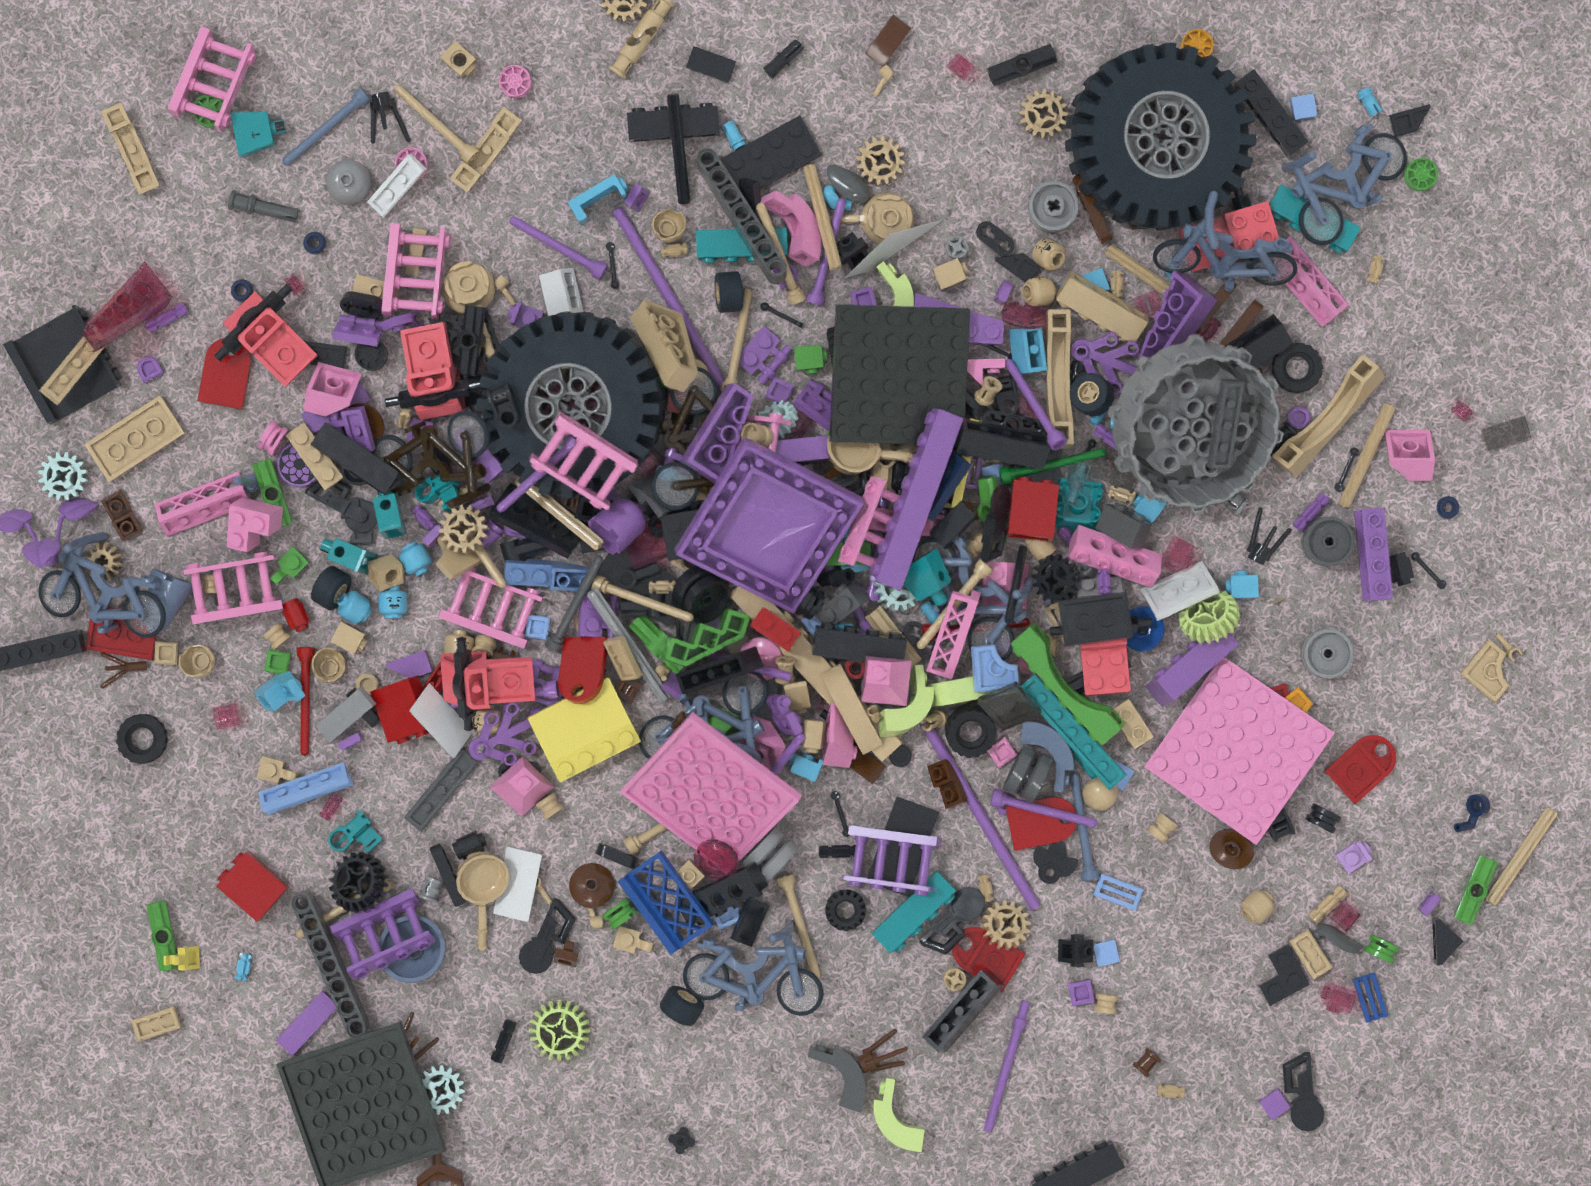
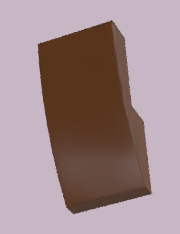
(887, 40)
(121, 515)
(946, 779)

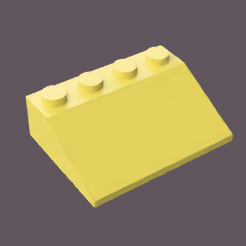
(585, 733)

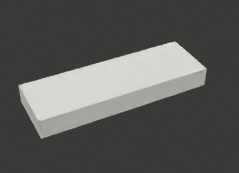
(396, 185)

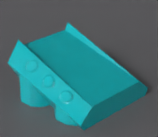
(1085, 511)

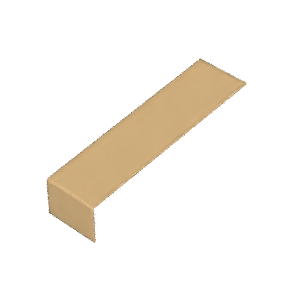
(415, 250)

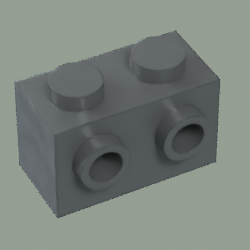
(1123, 525)
(844, 603)

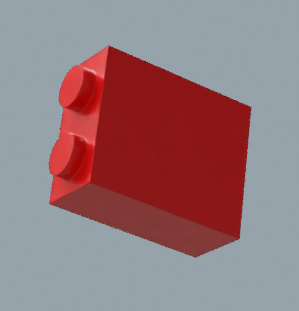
(1033, 509)
(775, 629)
(394, 707)
(251, 885)

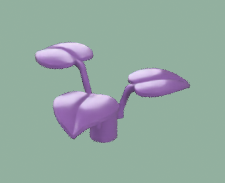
(46, 551)

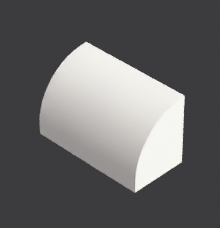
(561, 291)

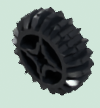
(347, 882)

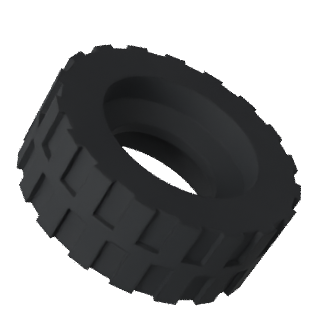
(1314, 368)
(159, 738)
(974, 748)

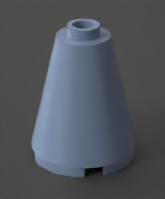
(171, 592)

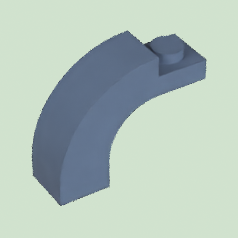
(1043, 734)

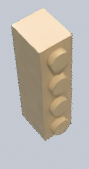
(1101, 307)

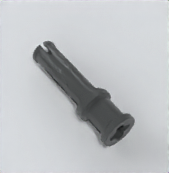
(253, 205)

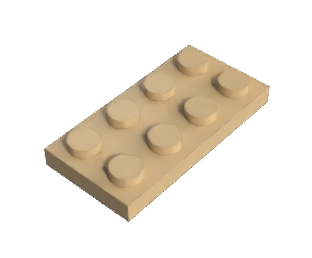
(134, 438)

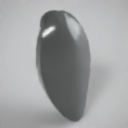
(848, 184)
(1337, 938)

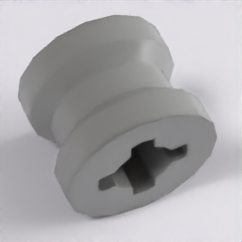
(958, 244)

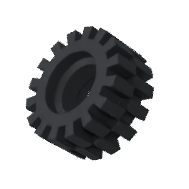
(831, 910)

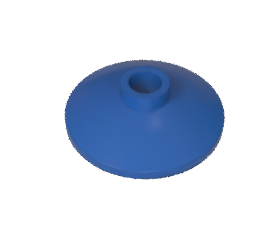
(1154, 634)

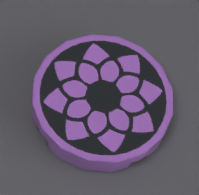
(293, 469)

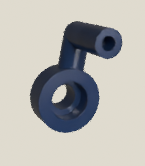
(1475, 811)

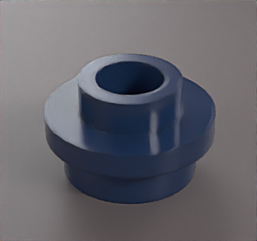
(307, 243)
(241, 283)
(1454, 507)

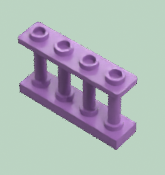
(1373, 554)
(905, 841)
(366, 921)

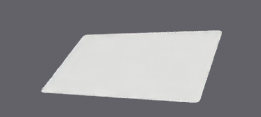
(440, 720)
(519, 894)

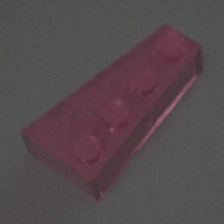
(130, 306)

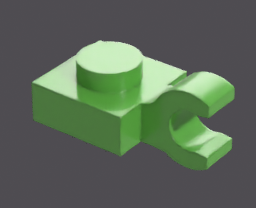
(291, 563)

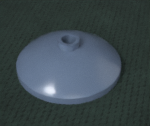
(425, 963)

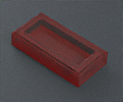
(1506, 433)

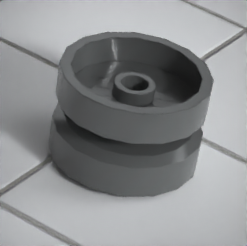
(1314, 541)
(1030, 775)

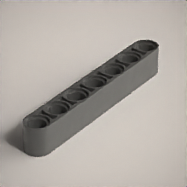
(742, 226)
(330, 952)

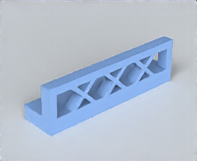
(305, 788)

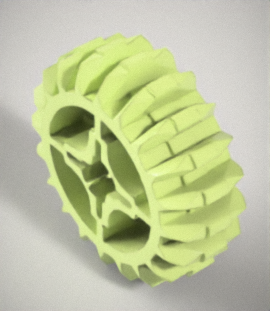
(1210, 618)
(553, 1049)

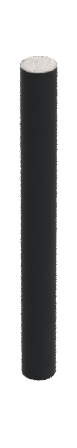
(1015, 585)

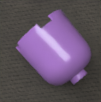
(619, 524)

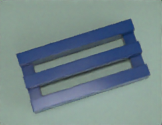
(1376, 1015)

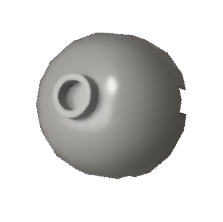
(348, 182)

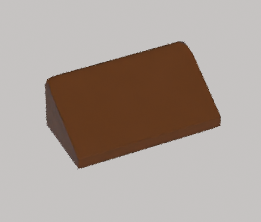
(867, 766)

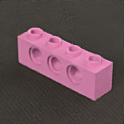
(1106, 553)

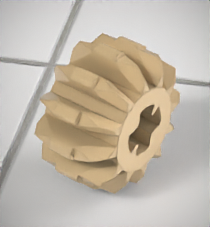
(99, 553)

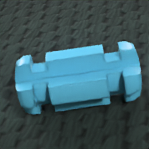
(243, 966)

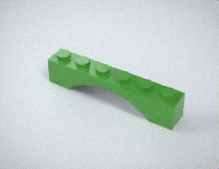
(1098, 719)

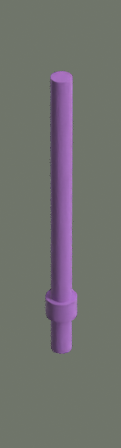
(1019, 1023)

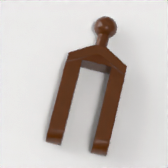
(1096, 217)
(1241, 324)
(440, 1171)

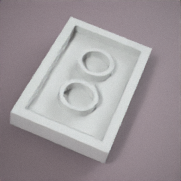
(1180, 590)

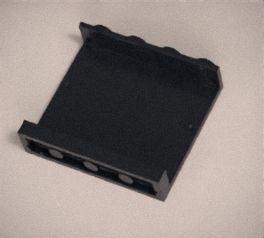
(43, 351)

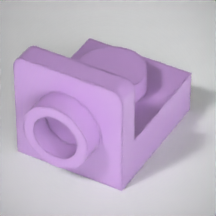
(1354, 856)

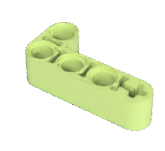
(956, 691)

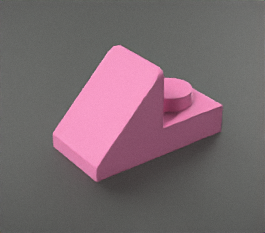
(976, 366)

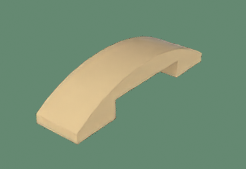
(490, 147)
(131, 148)
(851, 709)

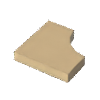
(455, 564)
(1485, 671)

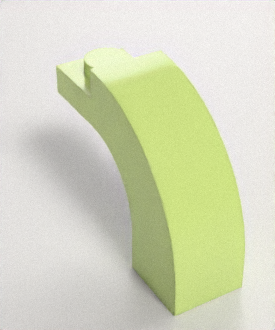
(901, 287)
(899, 721)
(899, 1133)

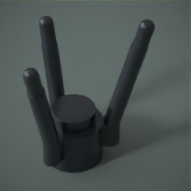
(382, 103)
(1261, 553)

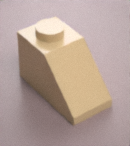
(798, 695)

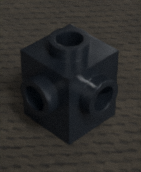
(852, 250)
(1075, 950)

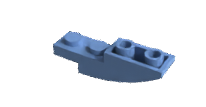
(545, 573)

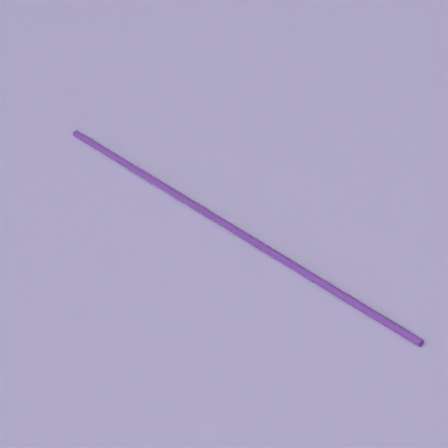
(859, 613)

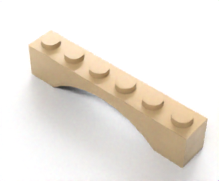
(1058, 372)
(1354, 390)

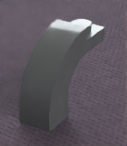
(854, 1081)

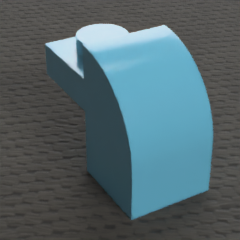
(278, 691)

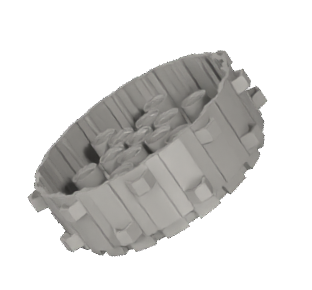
(1158, 393)

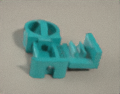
(439, 490)
(356, 828)

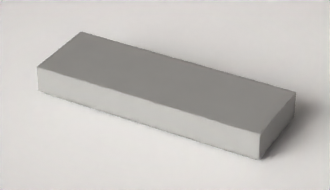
(345, 714)

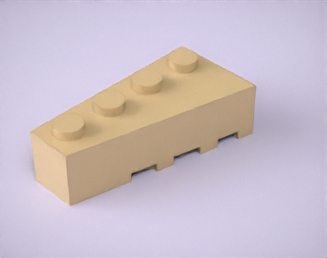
(666, 343)

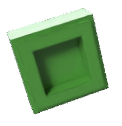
(277, 661)

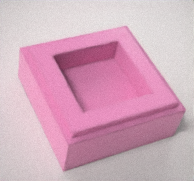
(1002, 752)

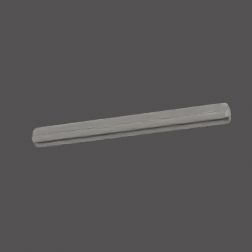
(618, 629)

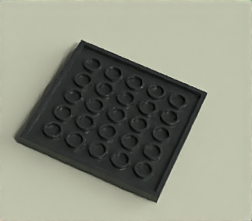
(895, 369)
(361, 1106)

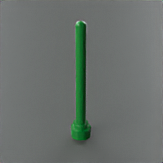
(1008, 475)

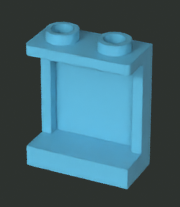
(594, 194)

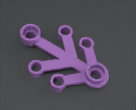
(1106, 359)
(503, 736)

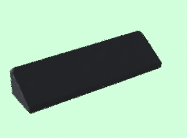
(355, 458)

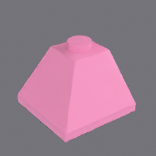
(330, 389)
(1411, 453)
(1003, 577)
(886, 681)
(838, 740)
(768, 744)
(522, 786)

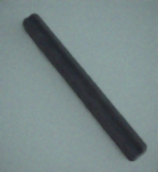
(678, 148)

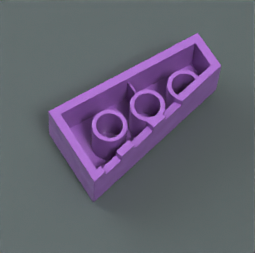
(1180, 315)
(982, 329)
(719, 433)
(1188, 668)

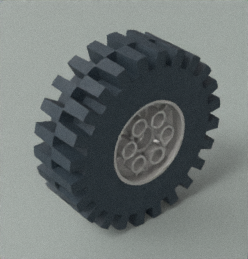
(1109, 155)
(592, 352)

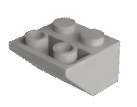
(1089, 582)

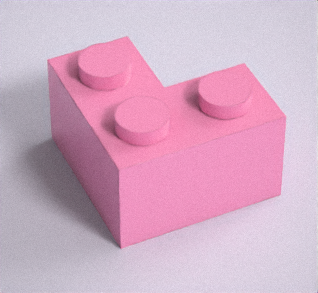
(249, 520)

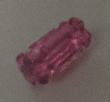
(1210, 329)
(331, 806)

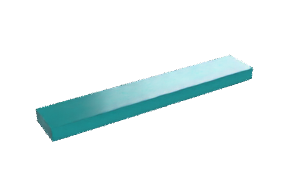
(1074, 734)

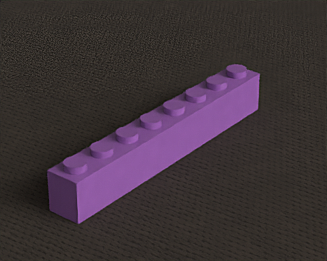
(916, 498)

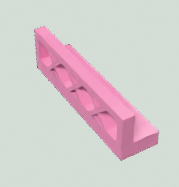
(1304, 287)
(202, 508)
(961, 632)

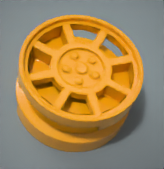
(1199, 39)

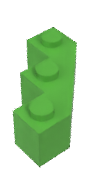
(706, 639)

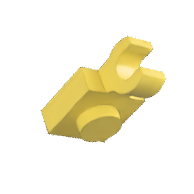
(186, 959)

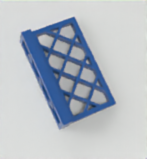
(654, 910)

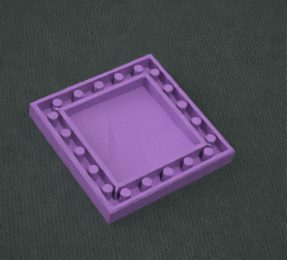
(769, 525)

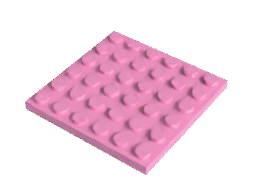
(1239, 750)
(710, 789)

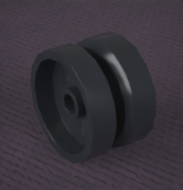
(701, 594)

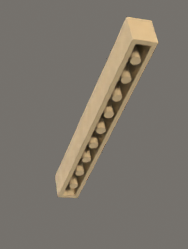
(806, 663)

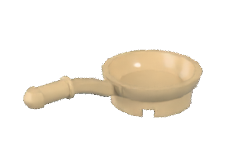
(882, 216)
(471, 286)
(859, 457)
(482, 881)

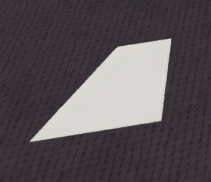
(889, 246)

